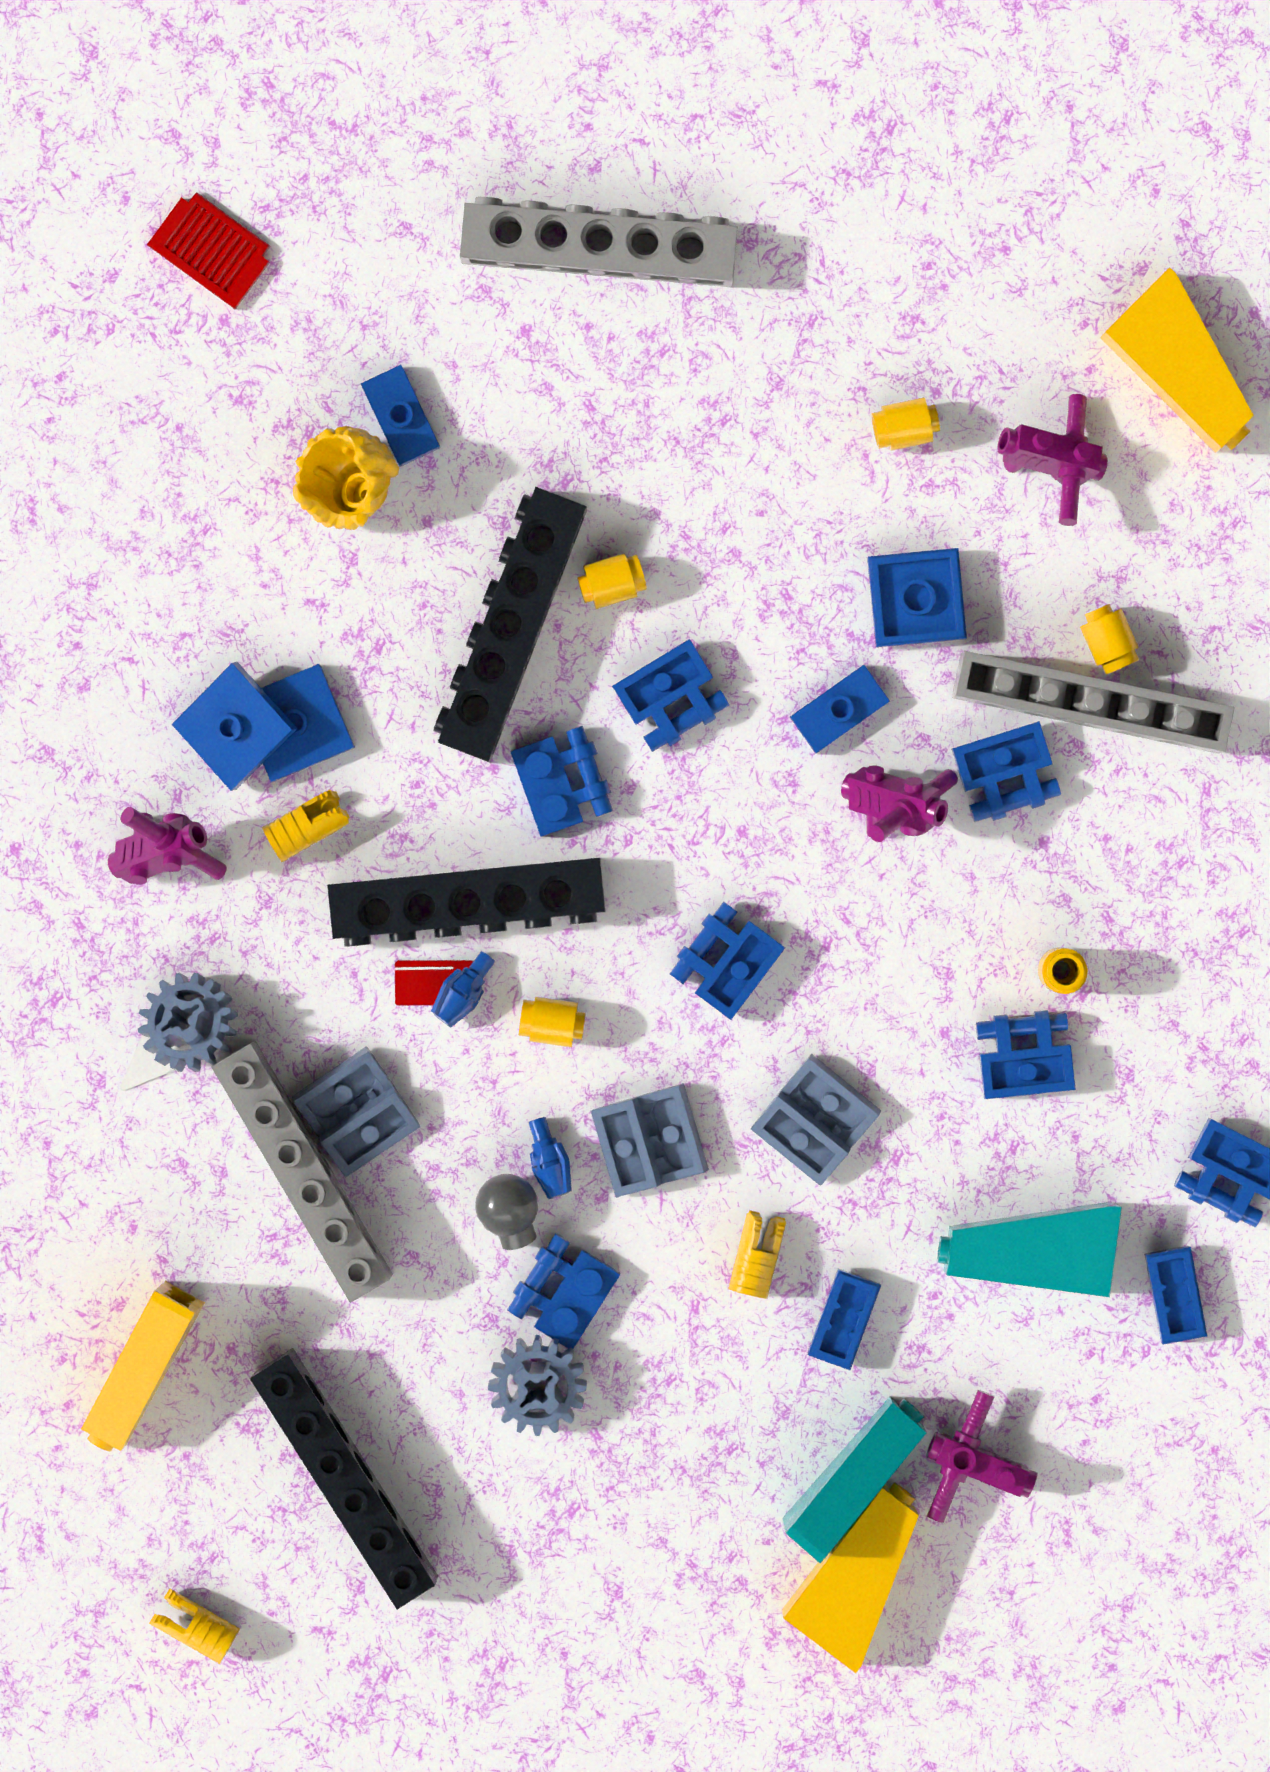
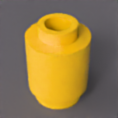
(905, 424)
(612, 580)
(1110, 638)
(1076, 970)
(551, 1021)

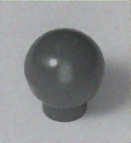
(508, 1209)

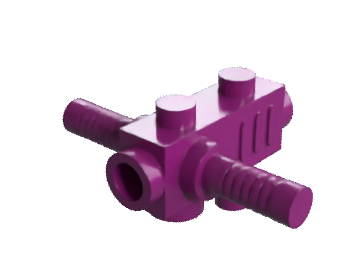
(1064, 457)
(896, 801)
(161, 848)
(963, 1457)

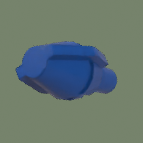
(462, 991)
(549, 1161)

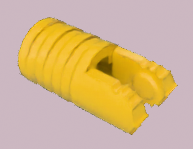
(306, 825)
(755, 1266)
(205, 1633)

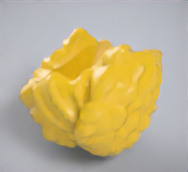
(344, 477)

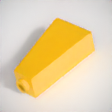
(1179, 361)
(141, 1366)
(849, 1588)

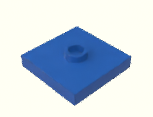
(916, 597)
(319, 723)
(234, 726)

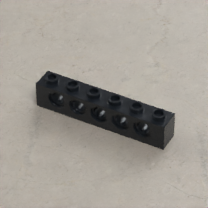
(564, 520)
(350, 899)
(344, 1478)

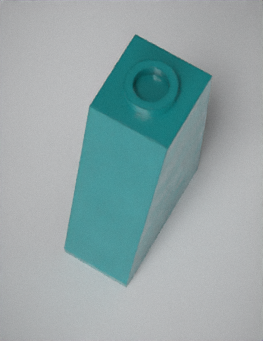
(1044, 1250)
(854, 1478)

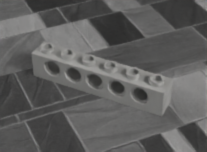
(574, 256)
(1093, 702)
(302, 1171)

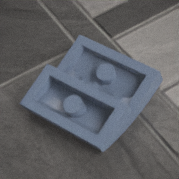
(356, 1111)
(816, 1119)
(649, 1140)

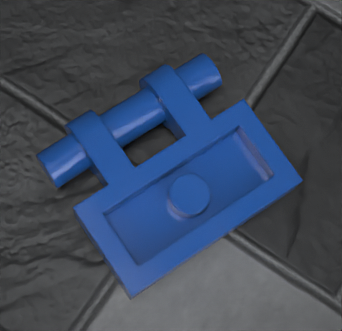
(661, 684)
(1004, 757)
(547, 784)
(739, 968)
(1029, 1069)
(1236, 1158)
(576, 1298)

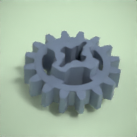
(168, 1022)
(524, 1371)

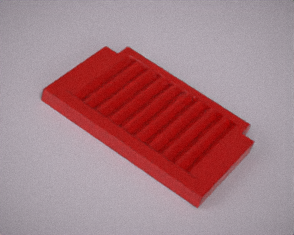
(211, 248)

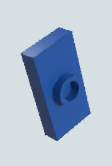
(400, 415)
(839, 709)
(1175, 1295)
(844, 1319)

